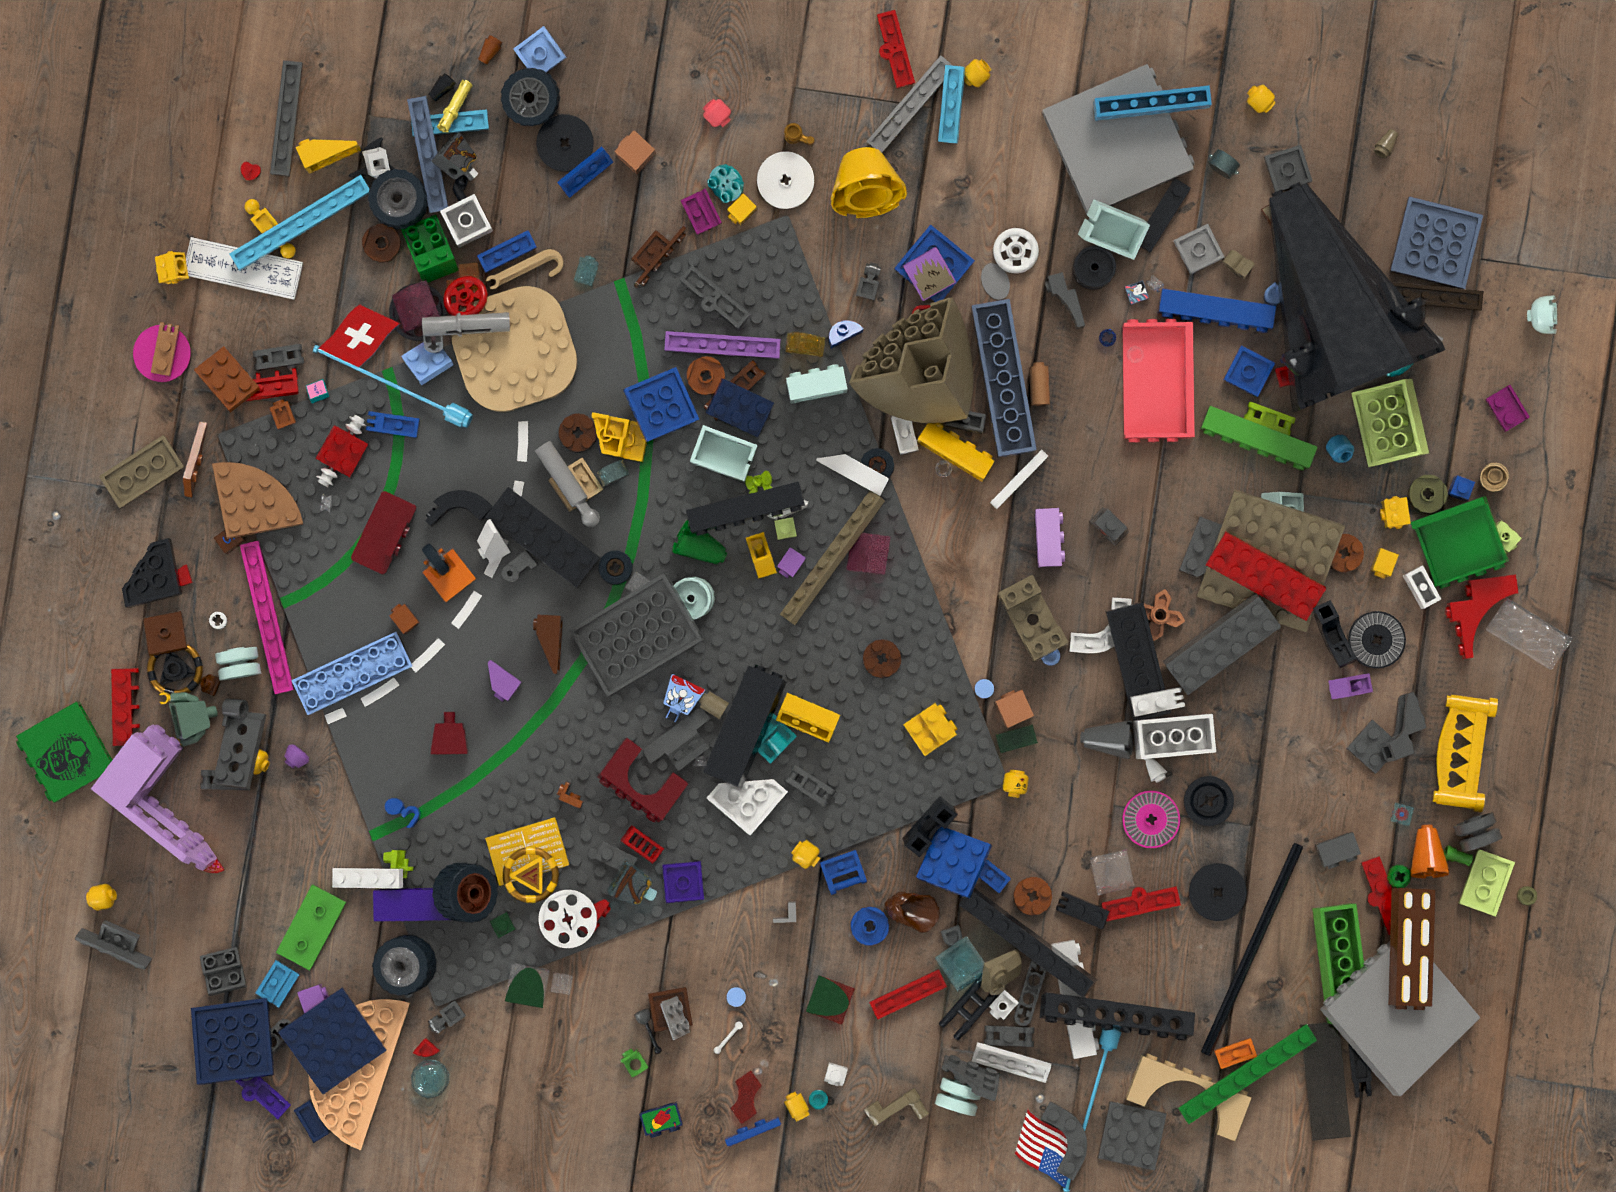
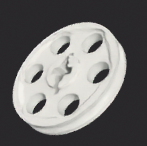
(572, 910)

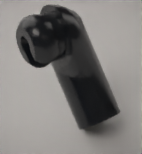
(459, 187)

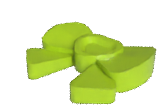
(764, 480)

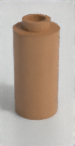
(1039, 384)

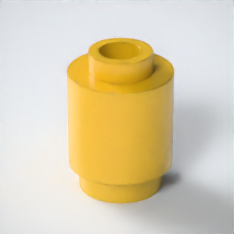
(796, 1106)

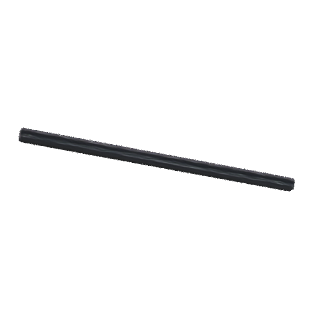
(1252, 949)

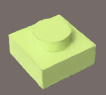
(785, 528)

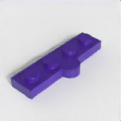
(262, 1092)

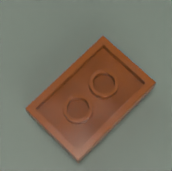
(227, 379)

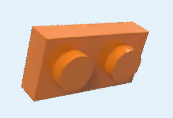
(1235, 1053)

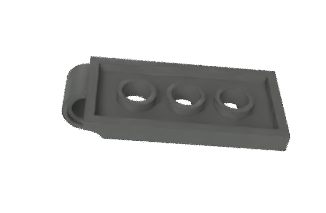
(235, 718)

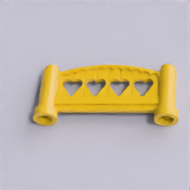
(1476, 711)

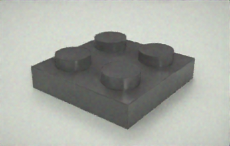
(1287, 168)
(1367, 746)

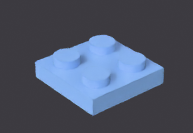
(540, 51)
(426, 364)

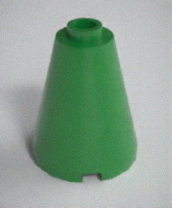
(698, 547)

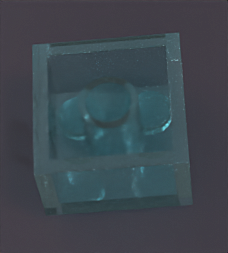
(961, 964)

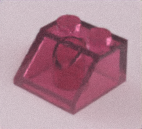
(414, 304)
(869, 554)

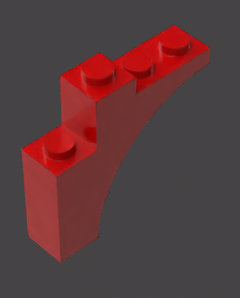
(1468, 613)

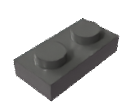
(613, 856)

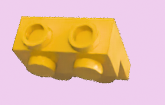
(930, 728)

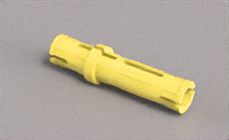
(451, 112)

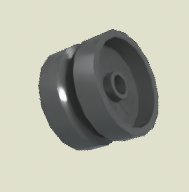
(1477, 832)

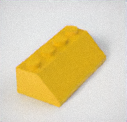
(956, 451)

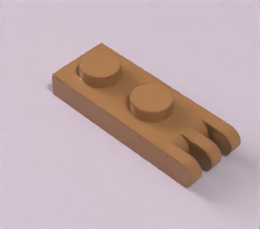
(165, 350)

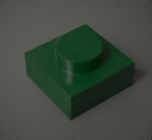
(502, 925)

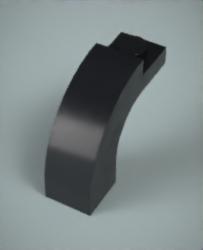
(458, 499)
(1332, 634)

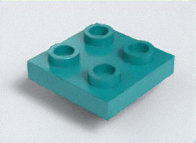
(775, 740)

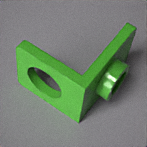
(628, 1056)

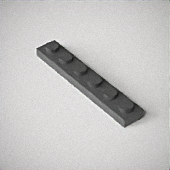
(286, 118)

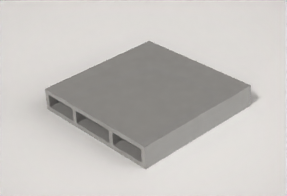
(1119, 155)
(1394, 1041)

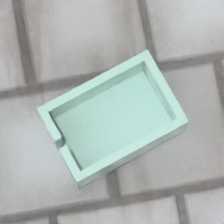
(1114, 229)
(816, 384)
(723, 453)

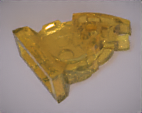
(805, 344)

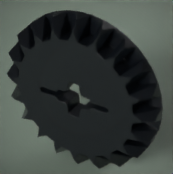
(1207, 814)

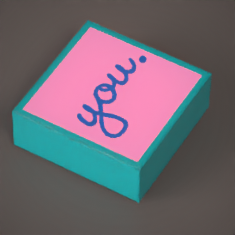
(317, 391)

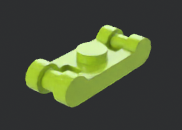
(1269, 418)

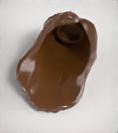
(913, 910)

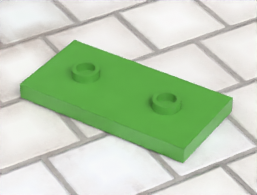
(311, 927)

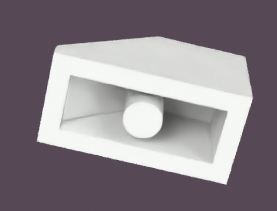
(491, 543)

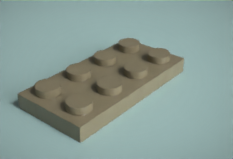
(142, 471)

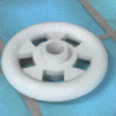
(1014, 234)

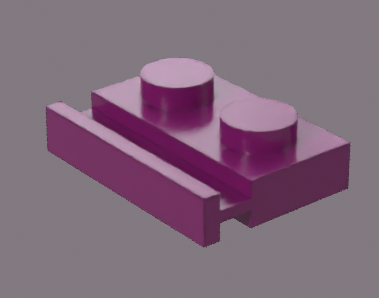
(701, 212)
(1507, 408)

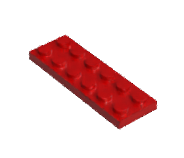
(1265, 576)

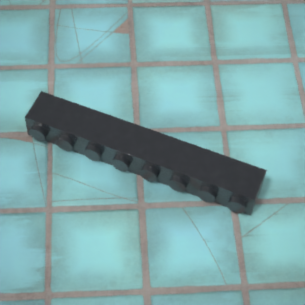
(1028, 942)

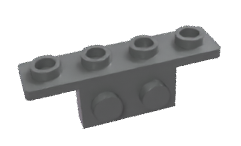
(115, 942)

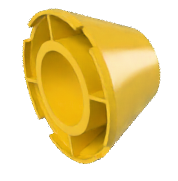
(866, 184)

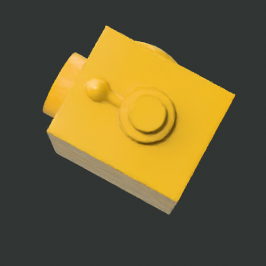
(171, 267)
(1395, 512)

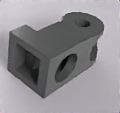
(518, 565)

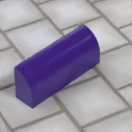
(405, 905)

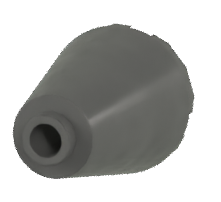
(1110, 739)

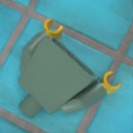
(189, 716)

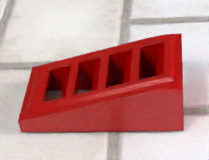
(629, 833)

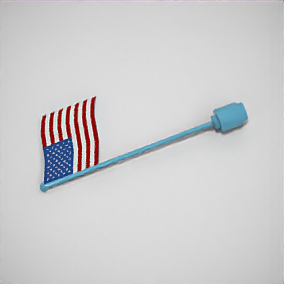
(1045, 1145)

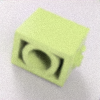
(1512, 537)

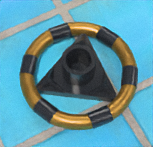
(175, 670)

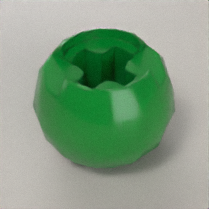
(1406, 878)

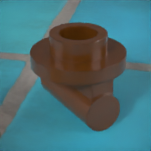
(210, 684)

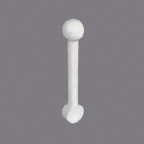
(738, 1025)

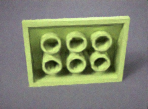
(1390, 422)

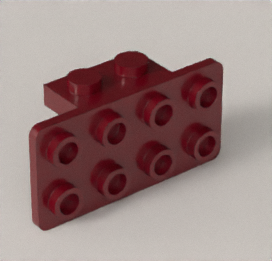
(384, 533)

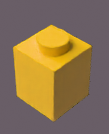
(741, 209)
(1384, 563)

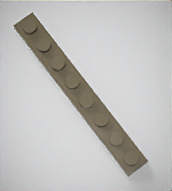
(832, 557)

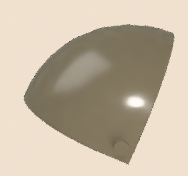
(920, 367)

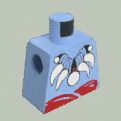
(681, 697)

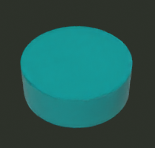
(818, 1099)

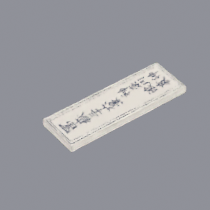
(267, 275)

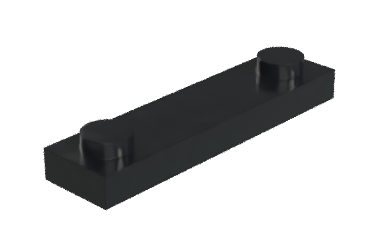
(1164, 213)

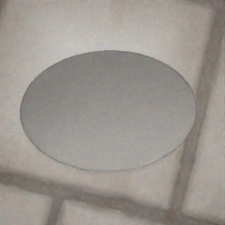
(995, 281)

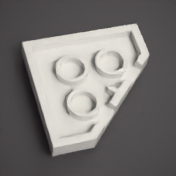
(747, 805)

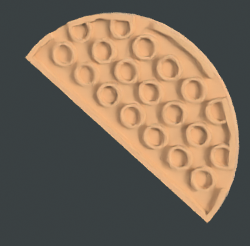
(351, 1103)

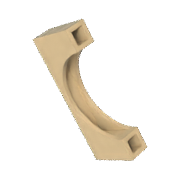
(1153, 1074)

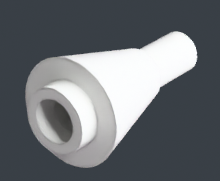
(1155, 770)

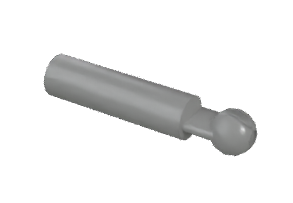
(567, 483)

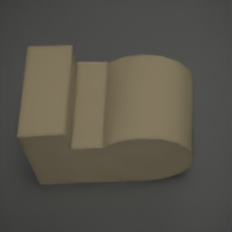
(1238, 264)

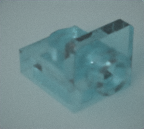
(586, 270)

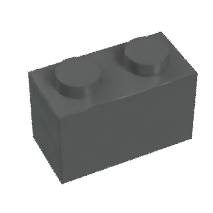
(1338, 849)

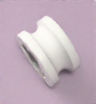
(222, 616)

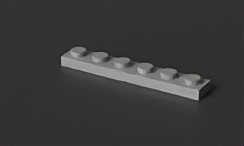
(909, 106)

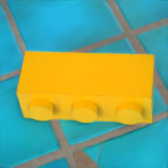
(808, 717)

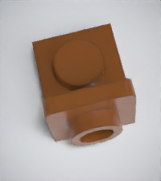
(282, 414)
(572, 799)

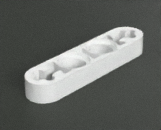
(1019, 479)

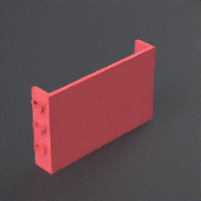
(1161, 386)

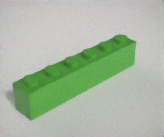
(1258, 437)

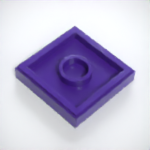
(683, 882)

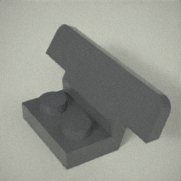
(681, 742)

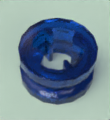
(1105, 343)

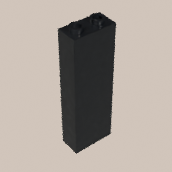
(745, 726)

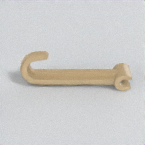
(526, 266)

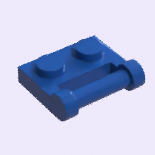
(842, 865)

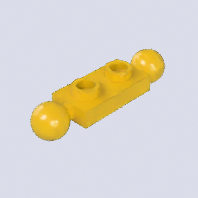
(264, 221)

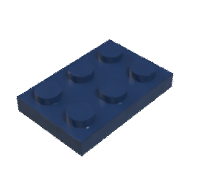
(739, 407)

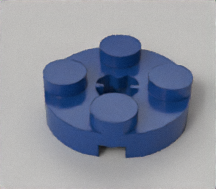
(879, 920)

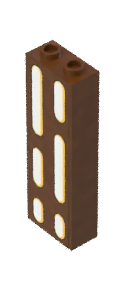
(1411, 948)

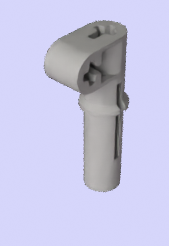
(436, 327)

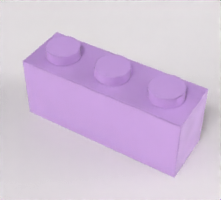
(1049, 537)

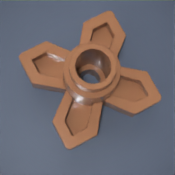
(1169, 617)

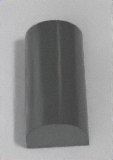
(974, 423)

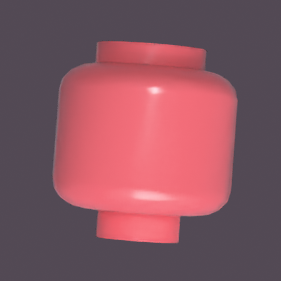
(716, 113)

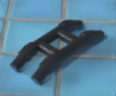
(971, 1018)

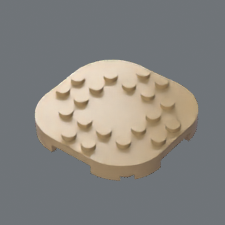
(523, 364)

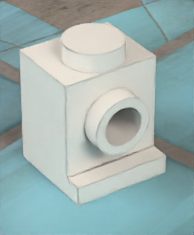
(376, 154)
(1005, 998)
(835, 1074)

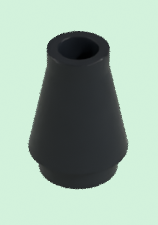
(441, 87)

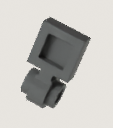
(867, 286)
(451, 1014)

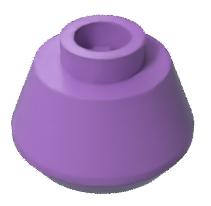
(295, 756)

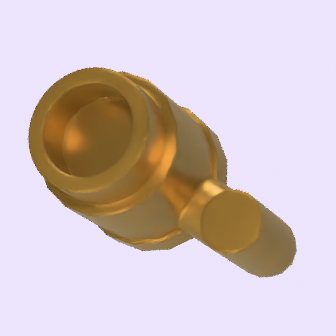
(793, 135)

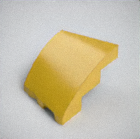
(619, 437)

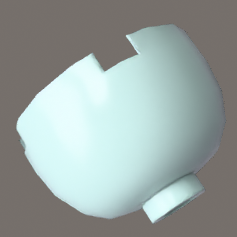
(1543, 315)

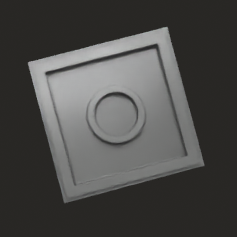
(1198, 249)

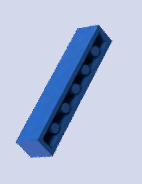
(1216, 309)

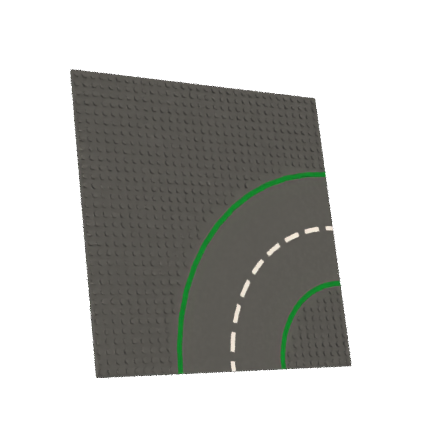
(565, 723)

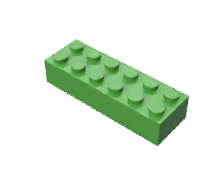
(1337, 945)

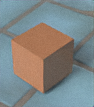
(635, 152)
(1013, 708)

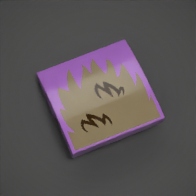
(929, 274)

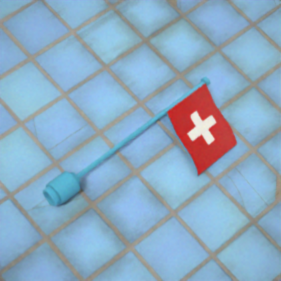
(358, 341)

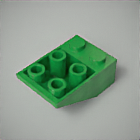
(430, 249)

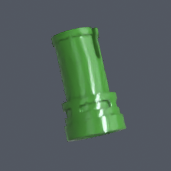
(1452, 854)

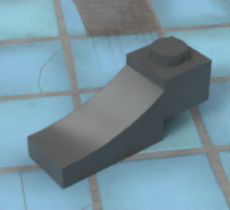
(1057, 286)

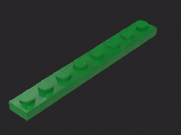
(1247, 1074)

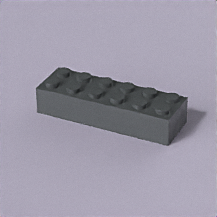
(1221, 643)

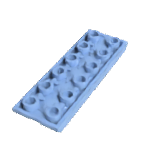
(352, 673)

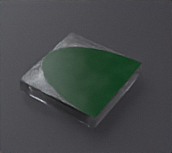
(527, 985)

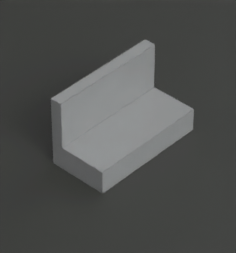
(791, 914)

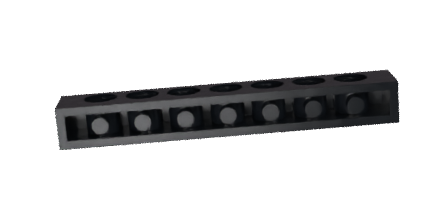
(1183, 1020)

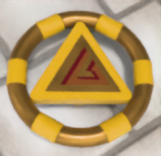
(530, 874)

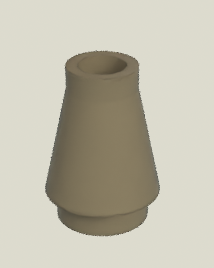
(1385, 145)

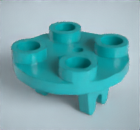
(720, 177)

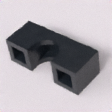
(920, 835)

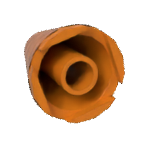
(1428, 855)

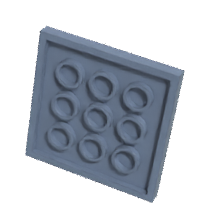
(1436, 243)

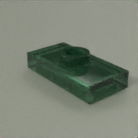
(1016, 738)

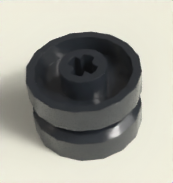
(1102, 260)

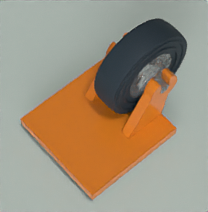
(446, 572)

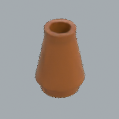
(490, 49)

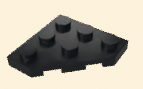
(153, 576)

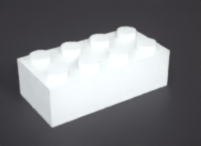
(1174, 736)

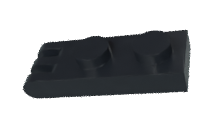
(1083, 910)

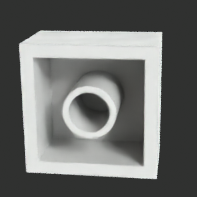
(466, 221)

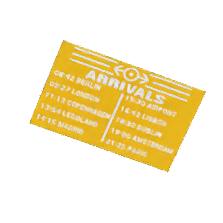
(540, 835)

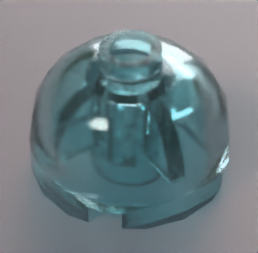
(430, 1078)

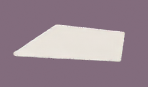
(856, 472)

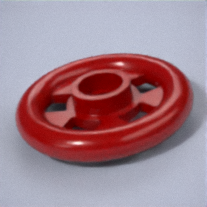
(468, 281)

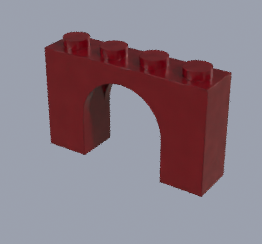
(616, 776)

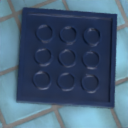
(332, 1040)
(232, 1041)

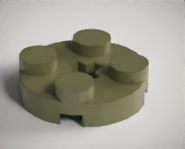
(1434, 502)

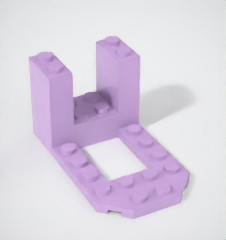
(131, 779)

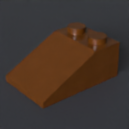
(550, 636)

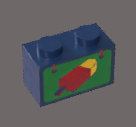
(661, 1119)

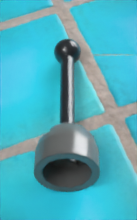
(643, 1017)

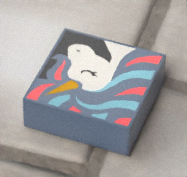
(1136, 292)

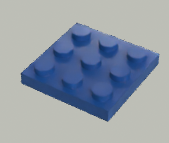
(954, 257)
(661, 404)
(954, 861)

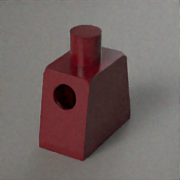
(449, 737)

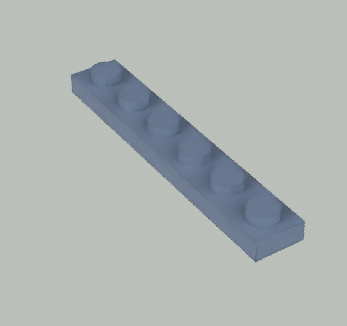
(426, 151)

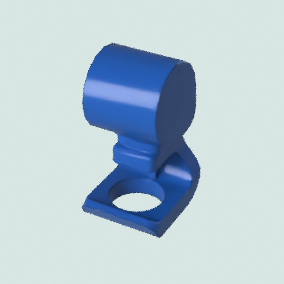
(396, 806)

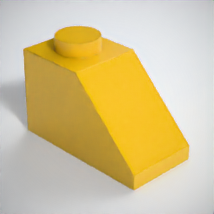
(761, 555)

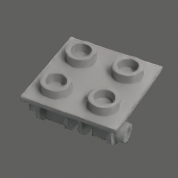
(675, 1018)

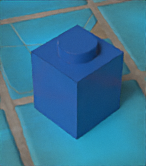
(1461, 488)

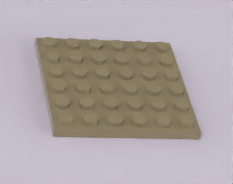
(1283, 533)

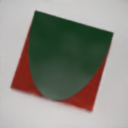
(830, 999)

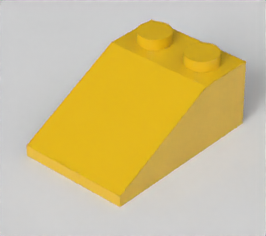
(321, 153)

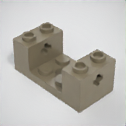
(1026, 599)

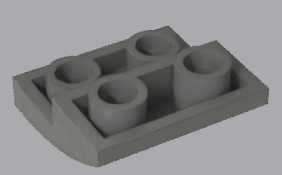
(223, 971)

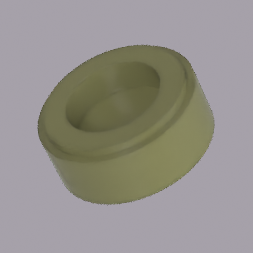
(1527, 895)

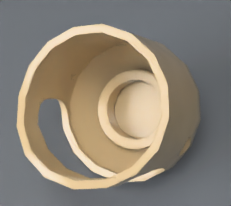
(1498, 475)

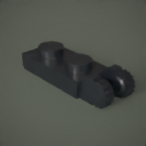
(1359, 1073)

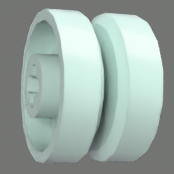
(702, 593)
(237, 661)
(958, 1097)

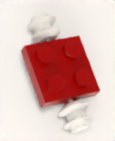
(341, 451)

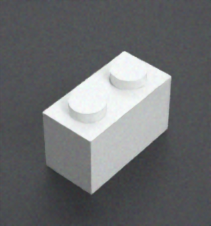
(1421, 587)

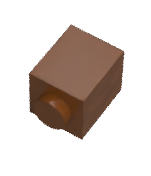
(404, 618)

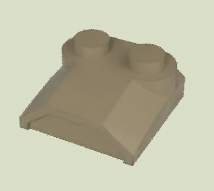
(1000, 972)

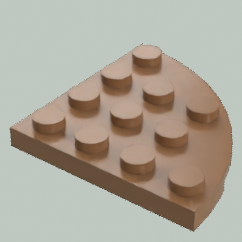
(253, 500)

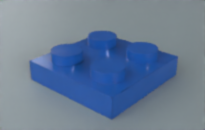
(1249, 371)

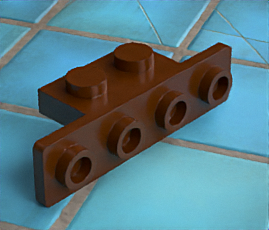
(652, 252)

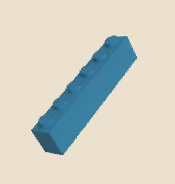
(1152, 103)

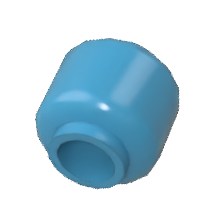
(1340, 448)

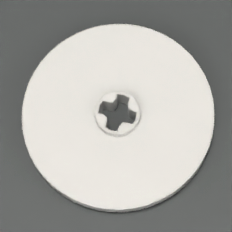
(778, 193)

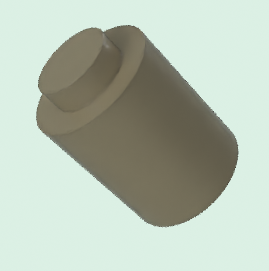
(713, 704)

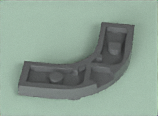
(1075, 1138)

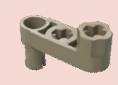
(877, 1113)

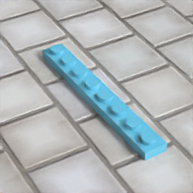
(300, 222)

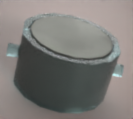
(1223, 164)
(613, 473)

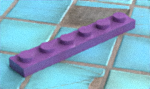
(722, 345)

